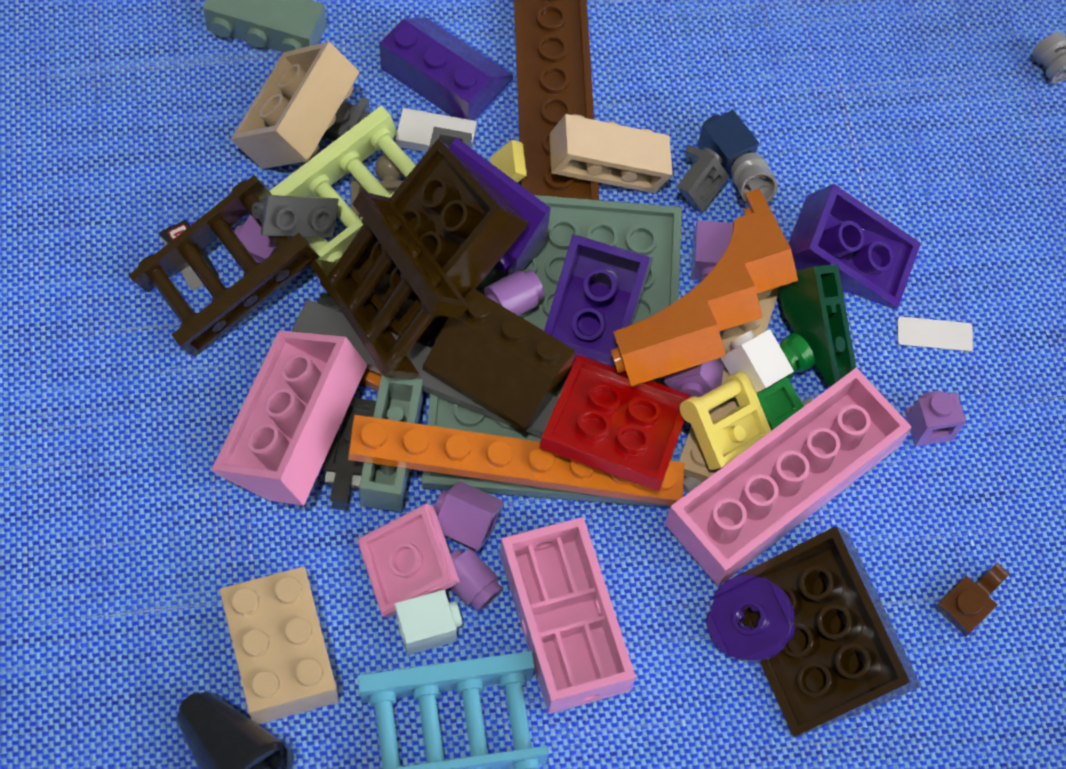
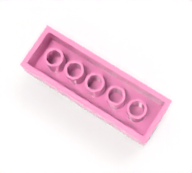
(786, 476)

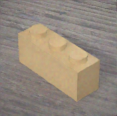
(610, 153)

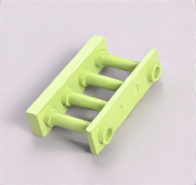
(341, 158)

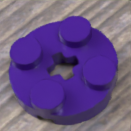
(773, 628)

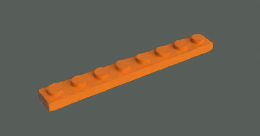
(496, 460)

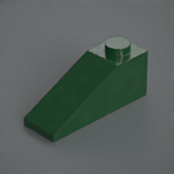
(819, 315)

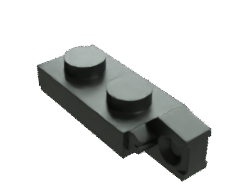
(338, 470)

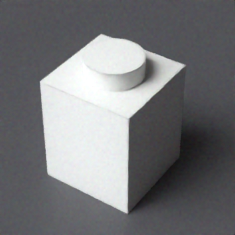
(758, 358)

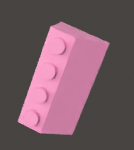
(291, 416)

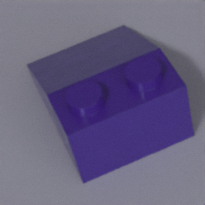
(869, 249)
(596, 296)

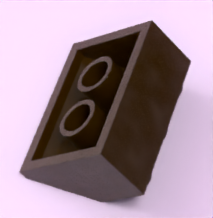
(500, 361)

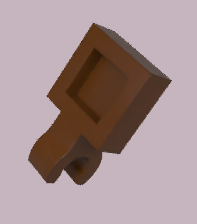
(970, 602)

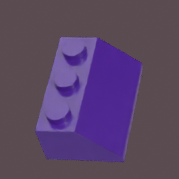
(442, 68)
(531, 208)

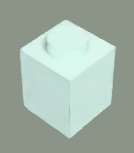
(427, 621)

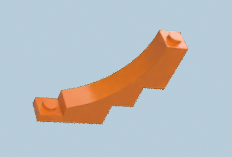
(727, 297)

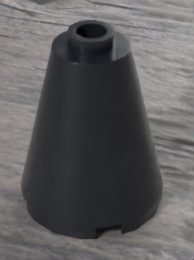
(226, 738)

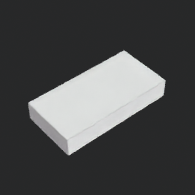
(417, 128)

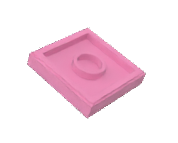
(408, 558)

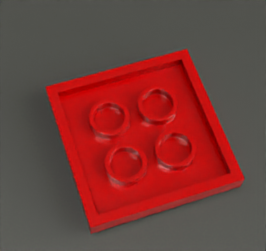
(614, 424)

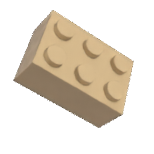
(296, 106)
(279, 646)

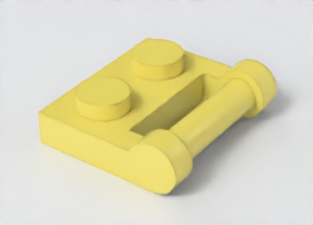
(732, 432)

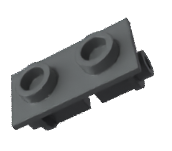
(296, 215)

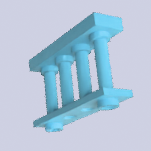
(468, 679)

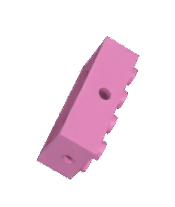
(566, 615)

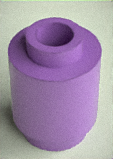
(517, 291)
(477, 581)

